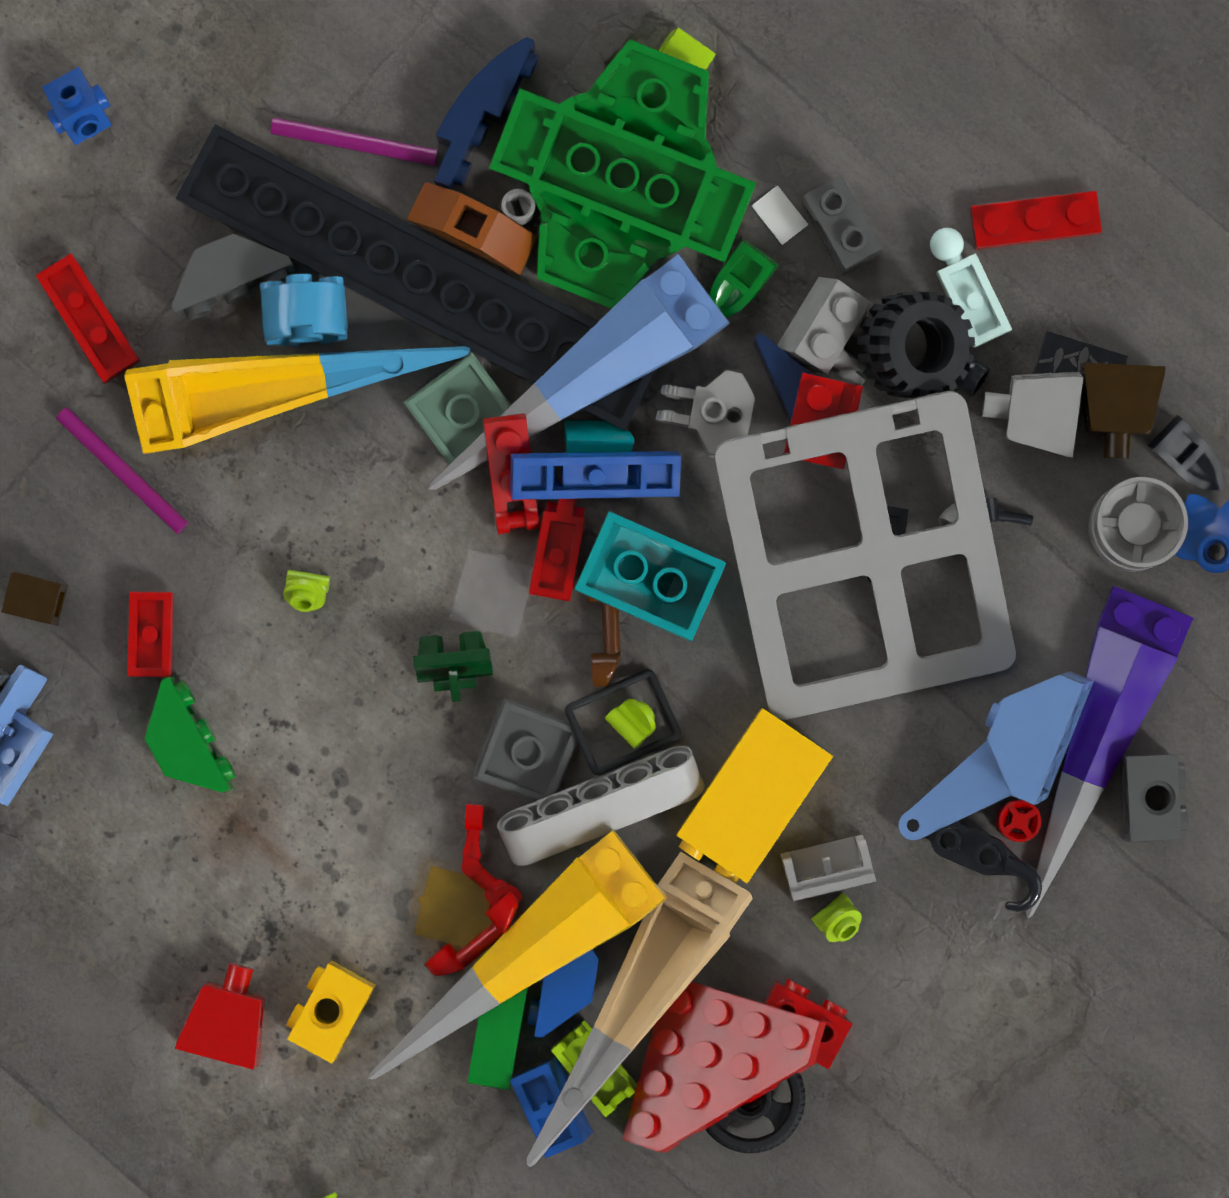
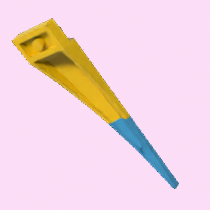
(206, 397)

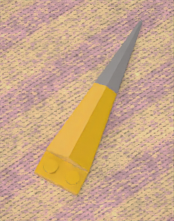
(580, 910)

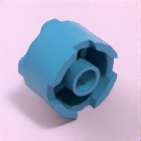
(303, 311)

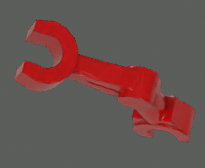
(471, 855)

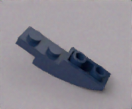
(485, 97)

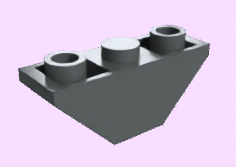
(226, 272)

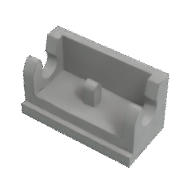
(827, 867)

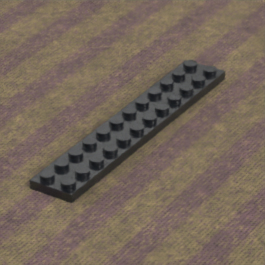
(392, 263)

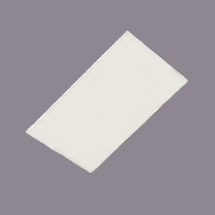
(779, 215)

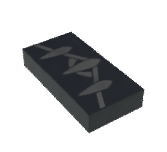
(1065, 354)

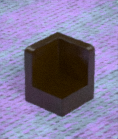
(34, 598)

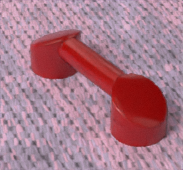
(449, 961)

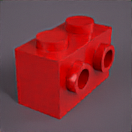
(794, 999)

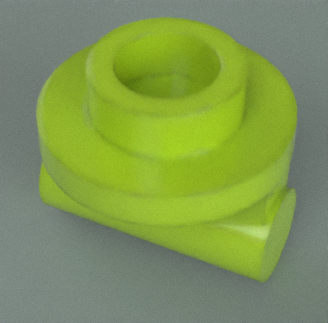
(306, 590)
(632, 721)
(838, 919)

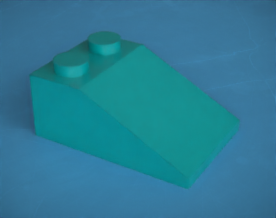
(650, 576)

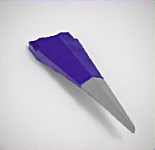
(1129, 663)

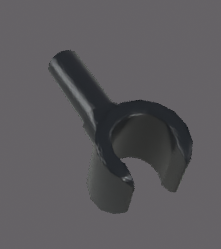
(1002, 516)

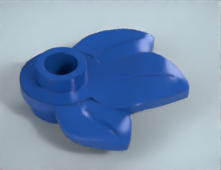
(1206, 527)

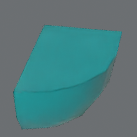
(595, 436)

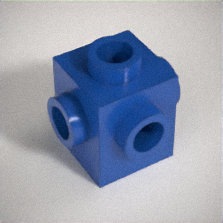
(81, 114)

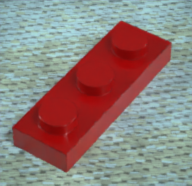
(1035, 220)
(88, 318)

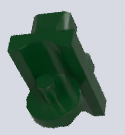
(453, 669)

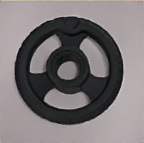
(783, 1116)

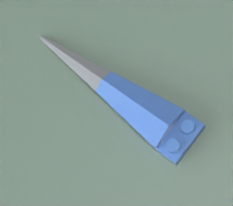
(641, 333)

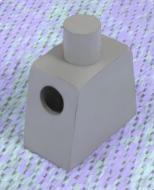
(1039, 410)

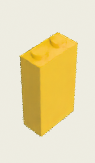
(752, 797)

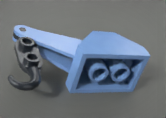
(1017, 760)

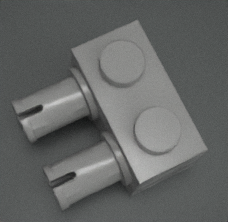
(823, 328)

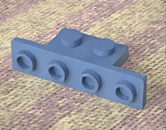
(20, 736)

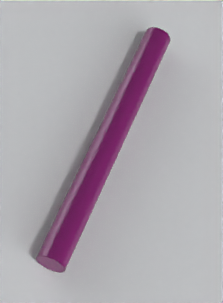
(354, 141)
(122, 470)

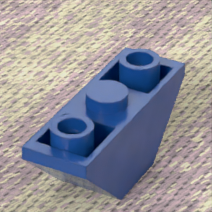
(564, 993)

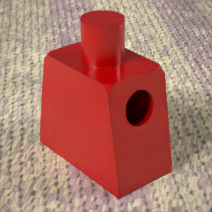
(226, 1021)

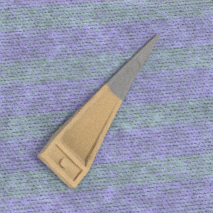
(661, 963)

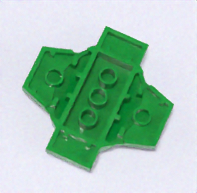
(622, 174)

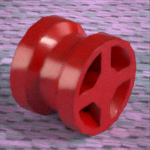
(1028, 822)

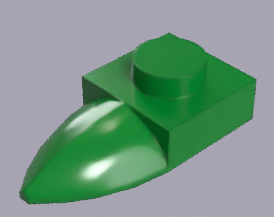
(741, 278)

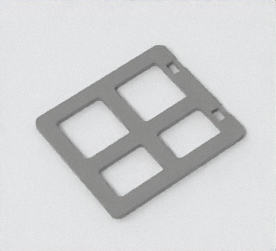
(878, 555)

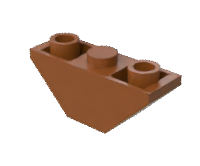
(473, 227)

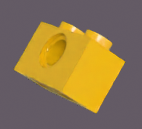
(323, 1036)

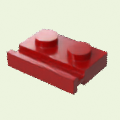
(821, 399)

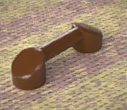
(605, 663)

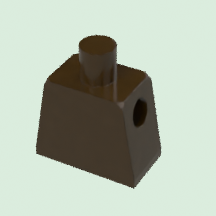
(1120, 402)

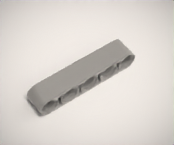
(601, 805)

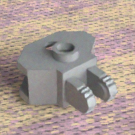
(710, 409)

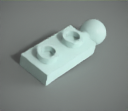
(969, 287)

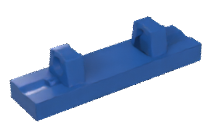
(595, 475)

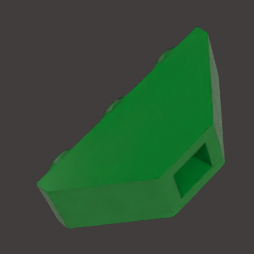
(184, 742)

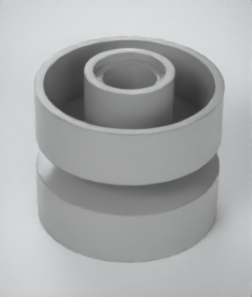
(1138, 524)

